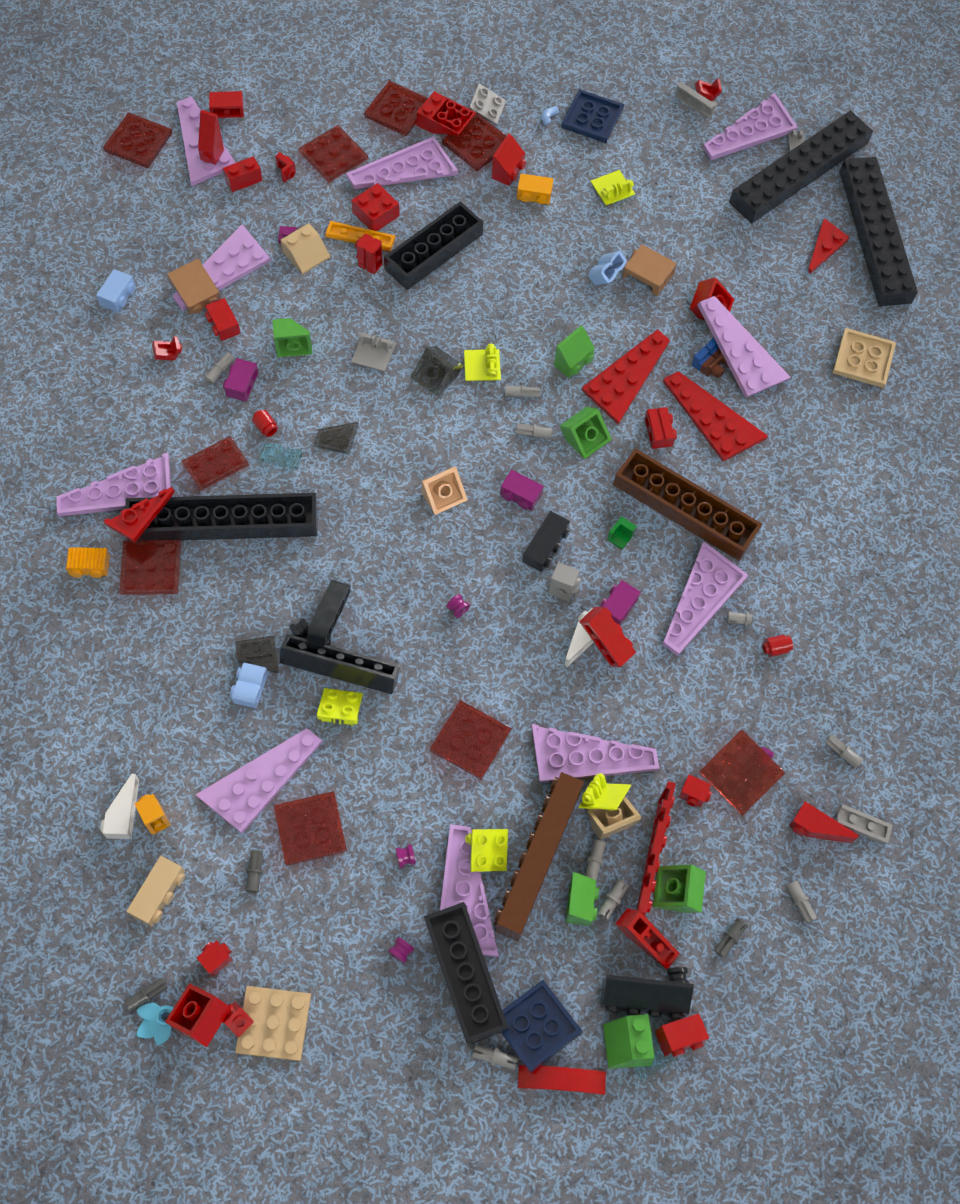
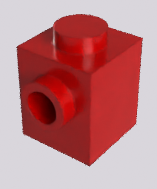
(695, 791)
(214, 957)

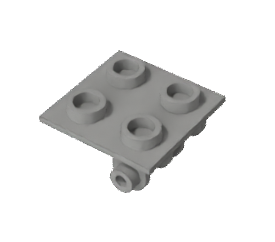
(487, 104)
(373, 351)

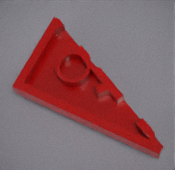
(828, 242)
(135, 520)

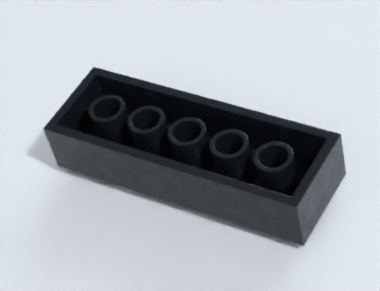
(433, 245)
(466, 973)

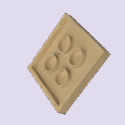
(864, 357)
(278, 1023)

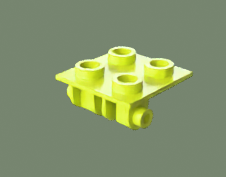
(613, 187)
(482, 364)
(339, 705)
(603, 795)
(488, 849)

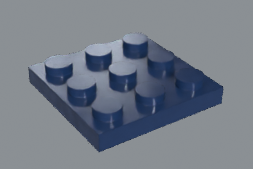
(592, 116)
(538, 1026)

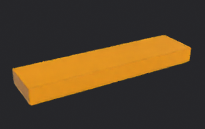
(352, 233)

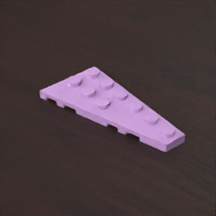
(410, 164)
(232, 261)
(746, 358)
(587, 755)

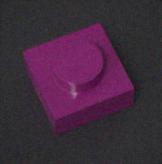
(285, 231)

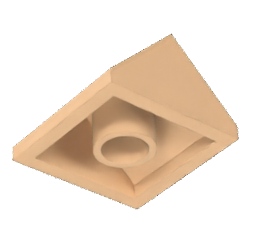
(443, 490)

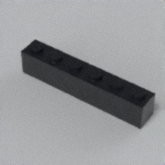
(339, 664)

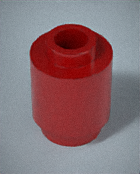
(265, 423)
(777, 645)

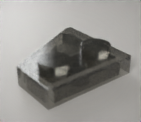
(337, 438)
(258, 652)

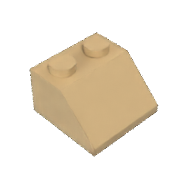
(305, 248)
(607, 823)

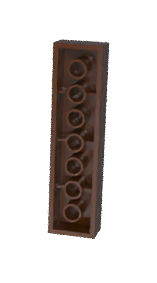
(687, 504)
(537, 860)

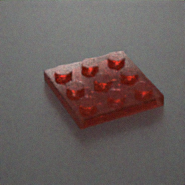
(395, 108)
(138, 140)
(476, 142)
(333, 153)
(150, 567)
(470, 740)
(742, 772)
(310, 828)

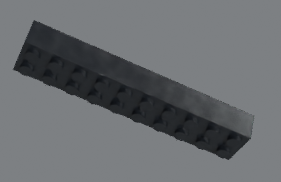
(800, 167)
(878, 232)
(233, 517)

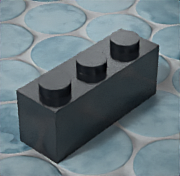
(546, 541)

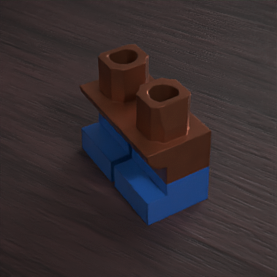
(709, 360)

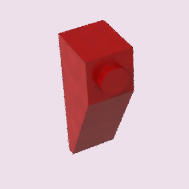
(210, 139)
(816, 824)
(647, 937)

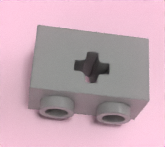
(564, 582)

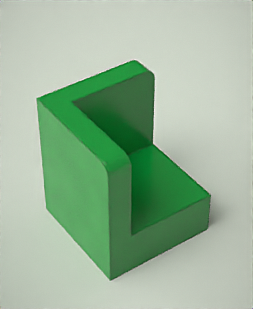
(621, 533)

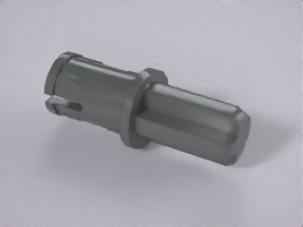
(254, 871)
(730, 938)
(146, 994)

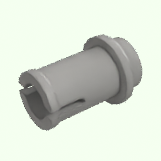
(739, 618)

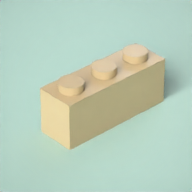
(156, 891)

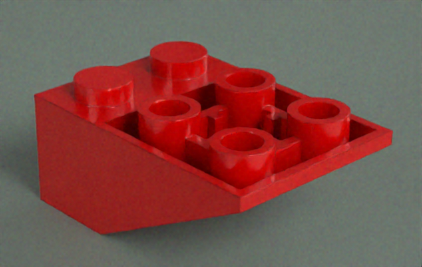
(443, 115)

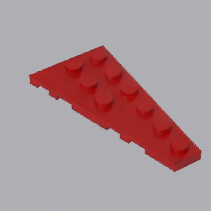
(621, 382)
(719, 424)
(657, 843)

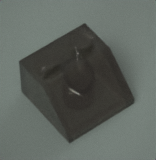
(436, 370)

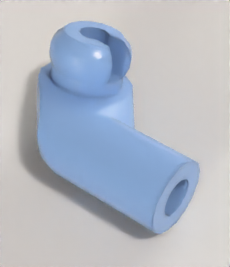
(545, 117)

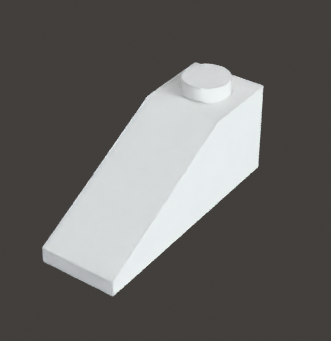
(579, 642)
(121, 813)

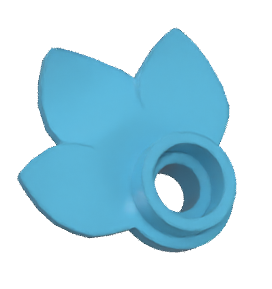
(153, 1023)

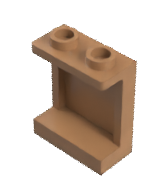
(650, 268)
(194, 286)

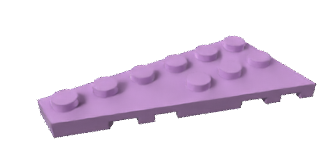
(757, 126)
(198, 170)
(112, 492)
(707, 590)
(252, 787)
(467, 887)

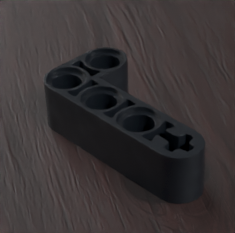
(328, 612)

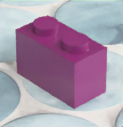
(241, 379)
(521, 490)
(621, 601)

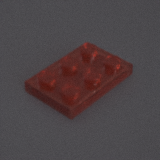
(215, 463)

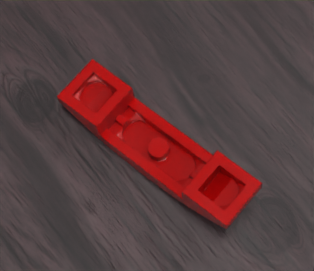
(563, 1079)

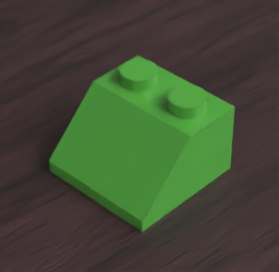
(291, 338)
(574, 352)
(586, 431)
(680, 888)
(581, 900)
(629, 1042)

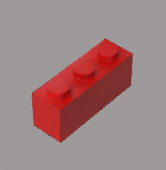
(608, 636)

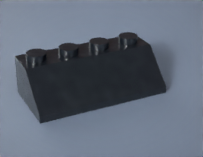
(647, 996)

